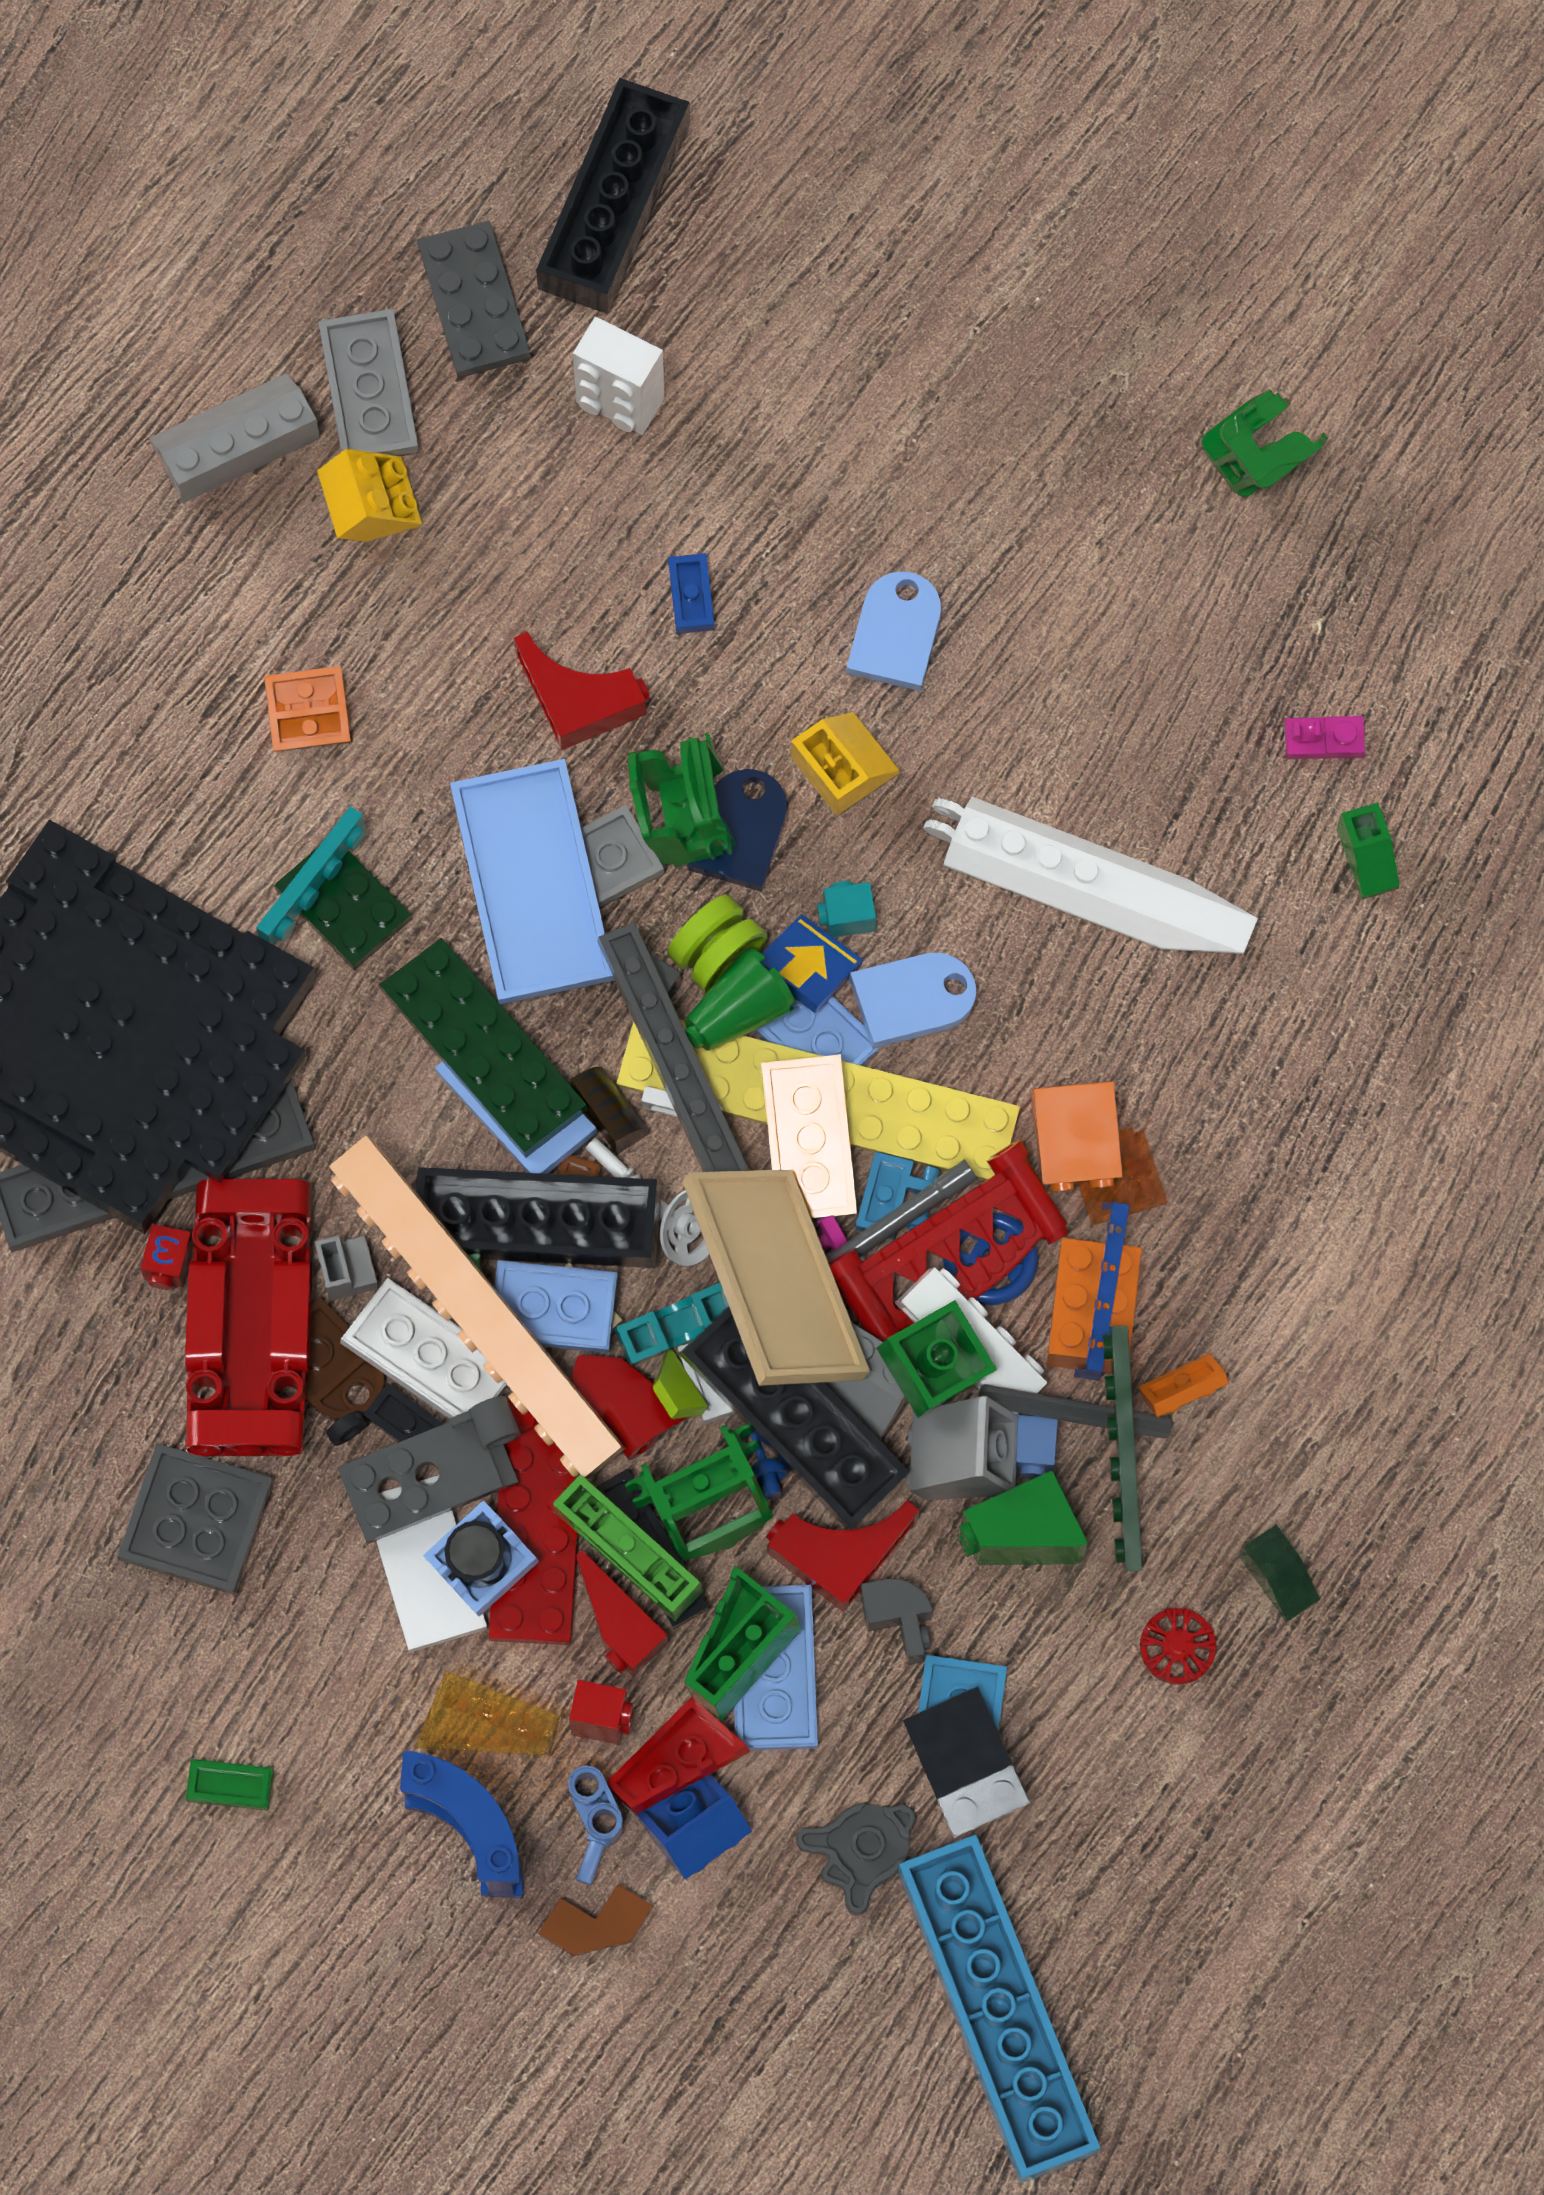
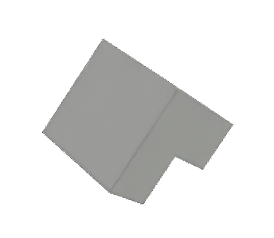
(346, 1266)

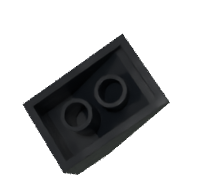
(966, 1761)

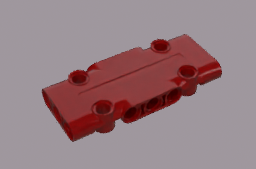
(248, 1317)

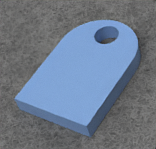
(896, 634)
(910, 997)

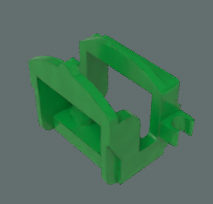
(1238, 456)
(688, 803)
(702, 1486)

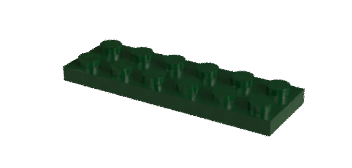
(483, 1047)

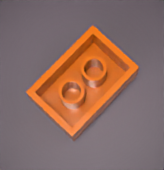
(1075, 1300)

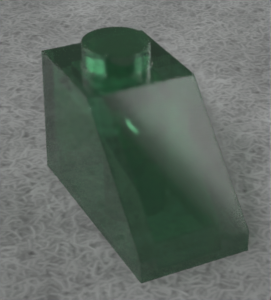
(1280, 1573)

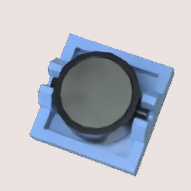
(481, 1558)

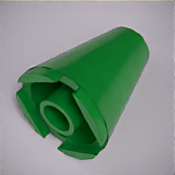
(739, 1002)

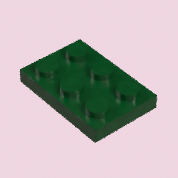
(352, 911)

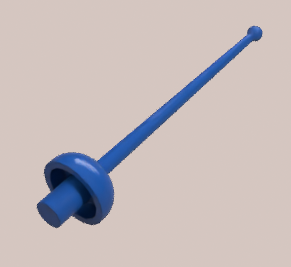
(768, 1471)

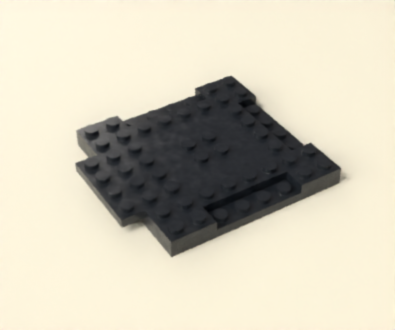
(132, 1029)

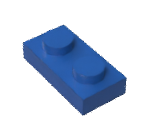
(691, 593)

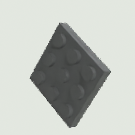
(195, 1519)

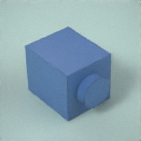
(1035, 1445)

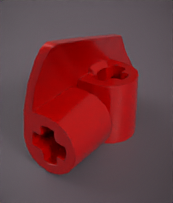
(623, 1401)

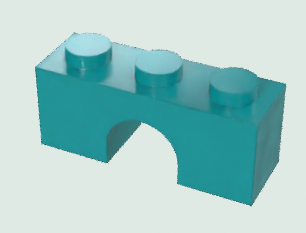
(670, 1326)

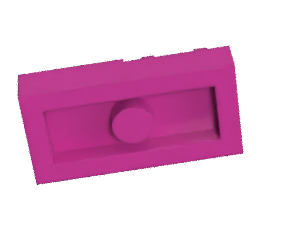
(1324, 737)

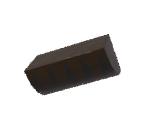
(609, 1109)

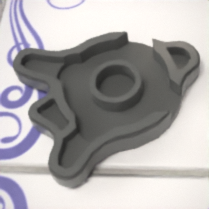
(861, 1849)

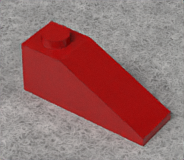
(624, 1627)

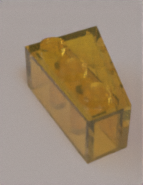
(485, 1721)

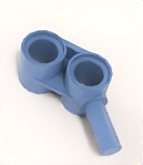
(589, 1810)

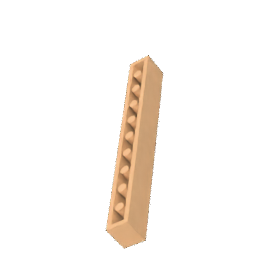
(476, 1307)

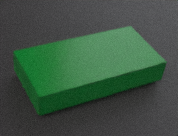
(229, 1784)

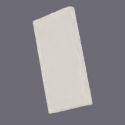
(420, 1351)
(423, 1599)

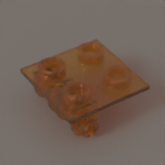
(1137, 1188)

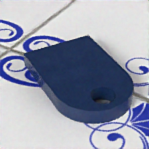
(754, 825)

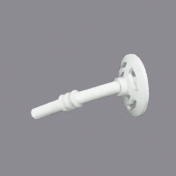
(673, 1221)

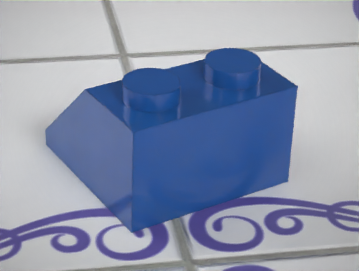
(695, 1825)

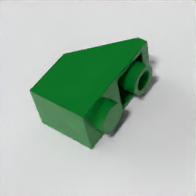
(1368, 850)

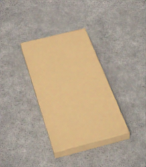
(775, 1277)

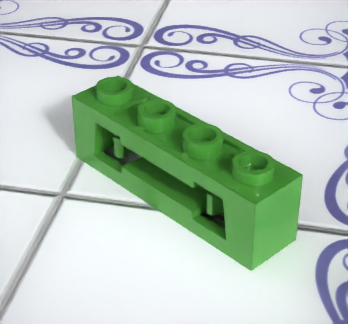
(627, 1547)

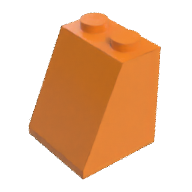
(1076, 1134)

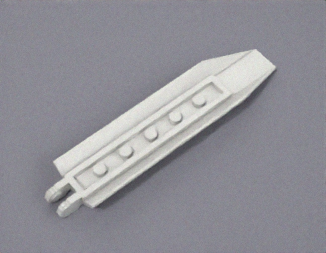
(1088, 880)

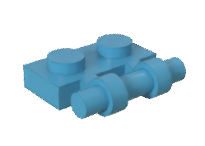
(887, 1189)

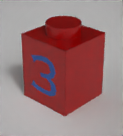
(166, 1257)

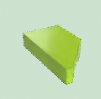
(677, 1389)

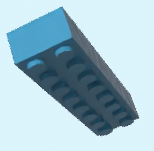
(998, 2009)

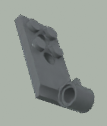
(469, 1463)

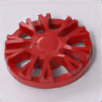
(1178, 1646)

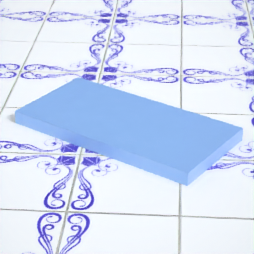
(531, 881)

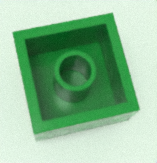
(936, 1358)

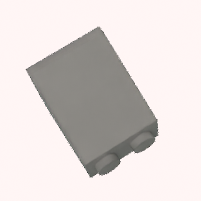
(963, 1450)

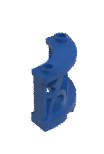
(466, 1806)

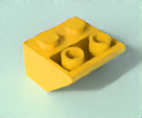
(368, 495)
(842, 760)

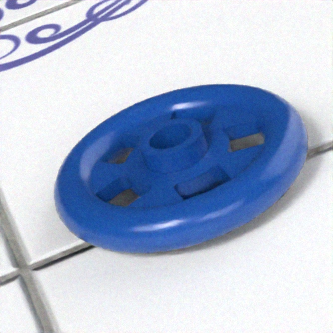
(1019, 1277)

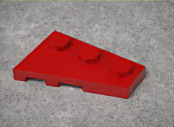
(675, 1757)

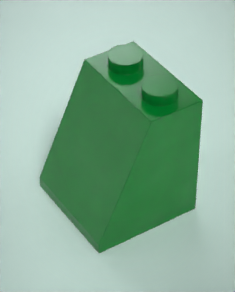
(1024, 1527)

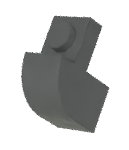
(901, 1604)

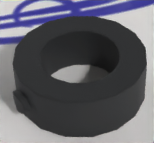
(346, 1428)

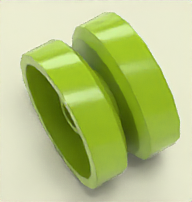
(714, 940)

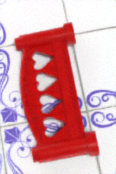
(1013, 1190)

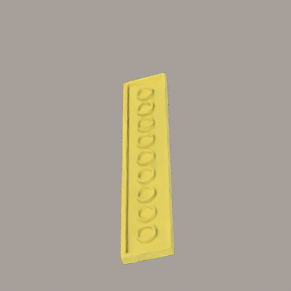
(883, 1109)

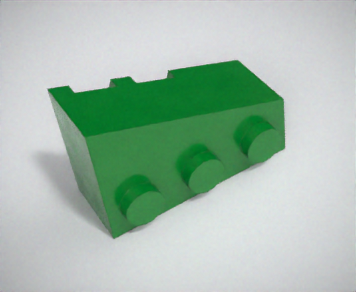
(740, 1644)

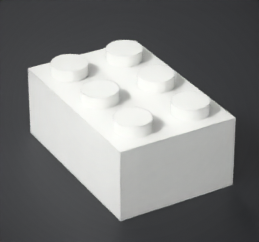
(618, 376)

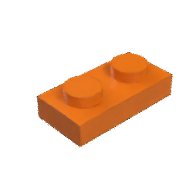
(1183, 1385)

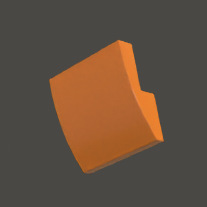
(307, 708)

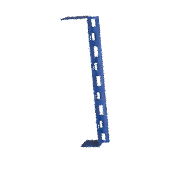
(1106, 1291)

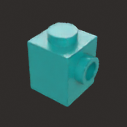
(847, 909)

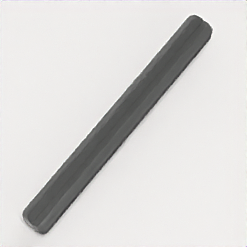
(1072, 1410)

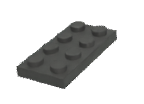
(473, 299)

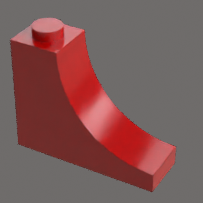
(579, 702)
(838, 1559)

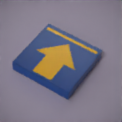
(810, 962)

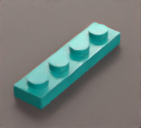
(303, 889)

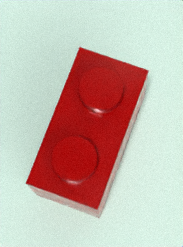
(600, 1712)

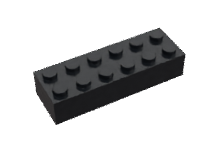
(613, 195)
(546, 1215)
(800, 1425)

